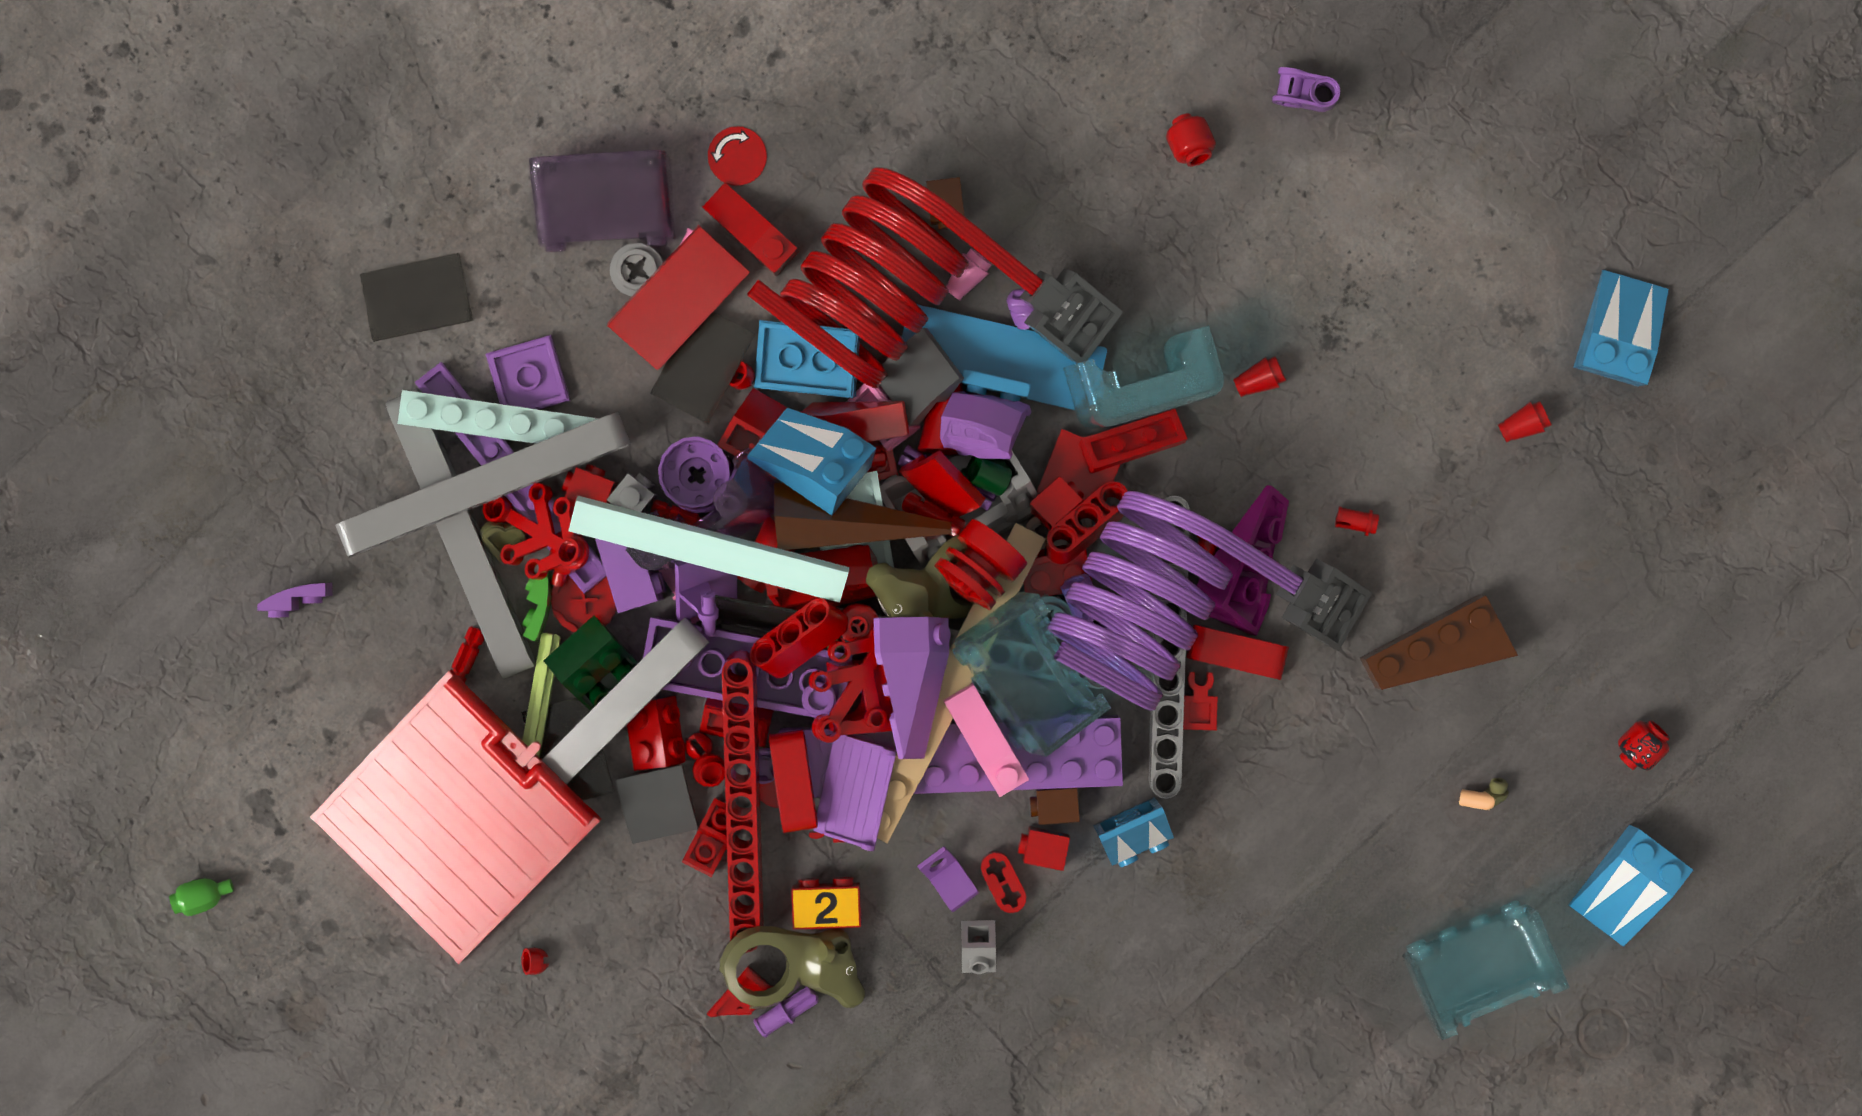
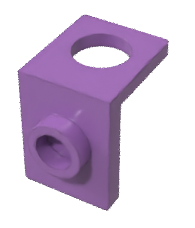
(949, 879)

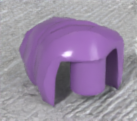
(1018, 309)

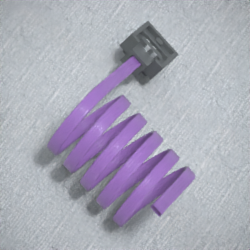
(1319, 600)

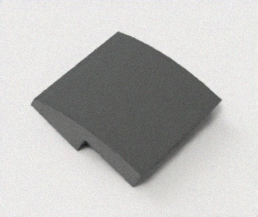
(921, 376)
(657, 804)

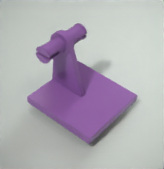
(696, 593)

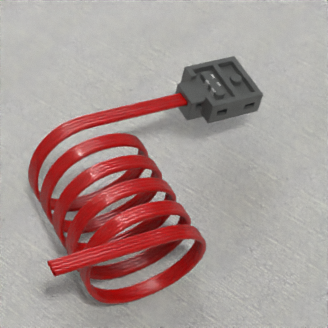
(1065, 310)

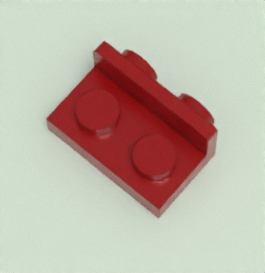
(1048, 577)

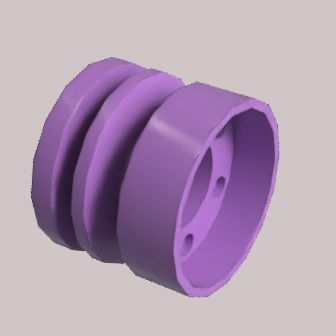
(681, 461)

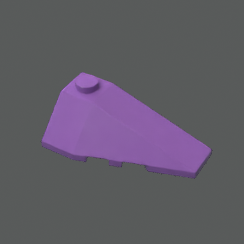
(914, 665)

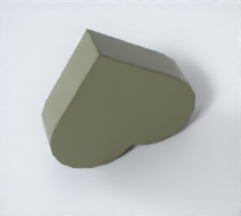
(497, 535)

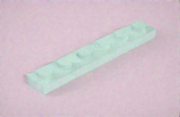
(484, 418)

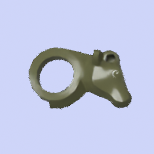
(917, 591)
(812, 960)

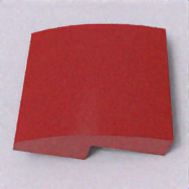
(942, 484)

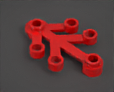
(541, 532)
(860, 678)

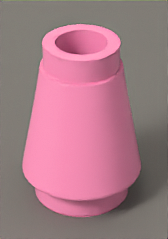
(972, 276)

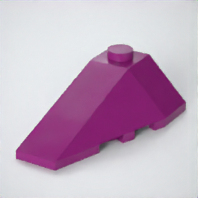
(1245, 597)

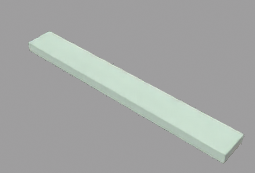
(708, 549)

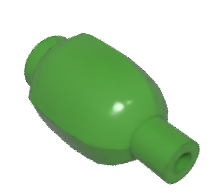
(199, 895)

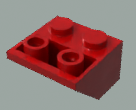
(751, 423)

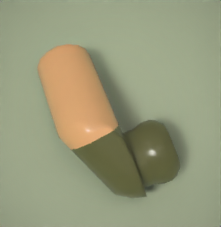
(1488, 798)

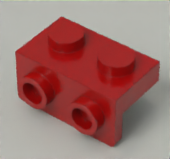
(657, 735)

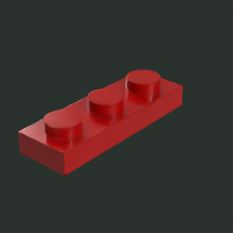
(1133, 440)

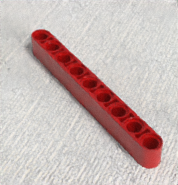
(746, 786)

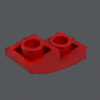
(709, 840)

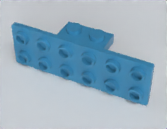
(1003, 358)

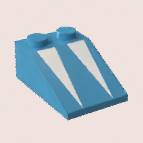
(1623, 329)
(814, 458)
(1134, 832)
(1630, 885)

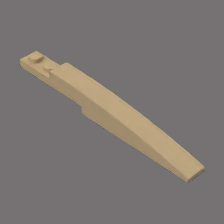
(909, 772)

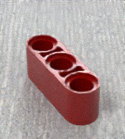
(1079, 536)
(799, 638)
(1238, 652)
(793, 781)

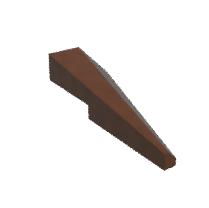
(806, 525)

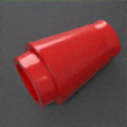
(1260, 377)
(1525, 422)

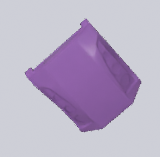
(982, 425)

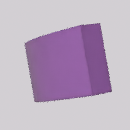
(288, 600)

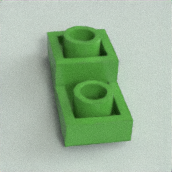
(540, 594)

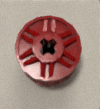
(983, 561)

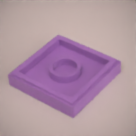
(529, 374)

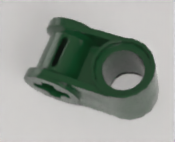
(988, 474)

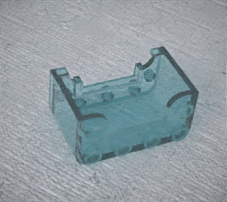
(1191, 377)
(1027, 687)
(1483, 967)

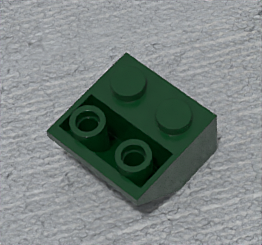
(591, 662)

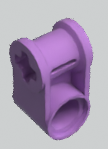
(1303, 90)

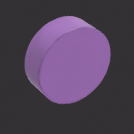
(818, 702)

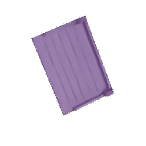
(855, 791)

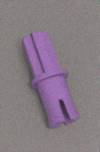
(786, 1011)

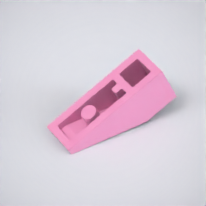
(986, 740)

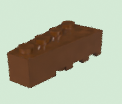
(1448, 643)

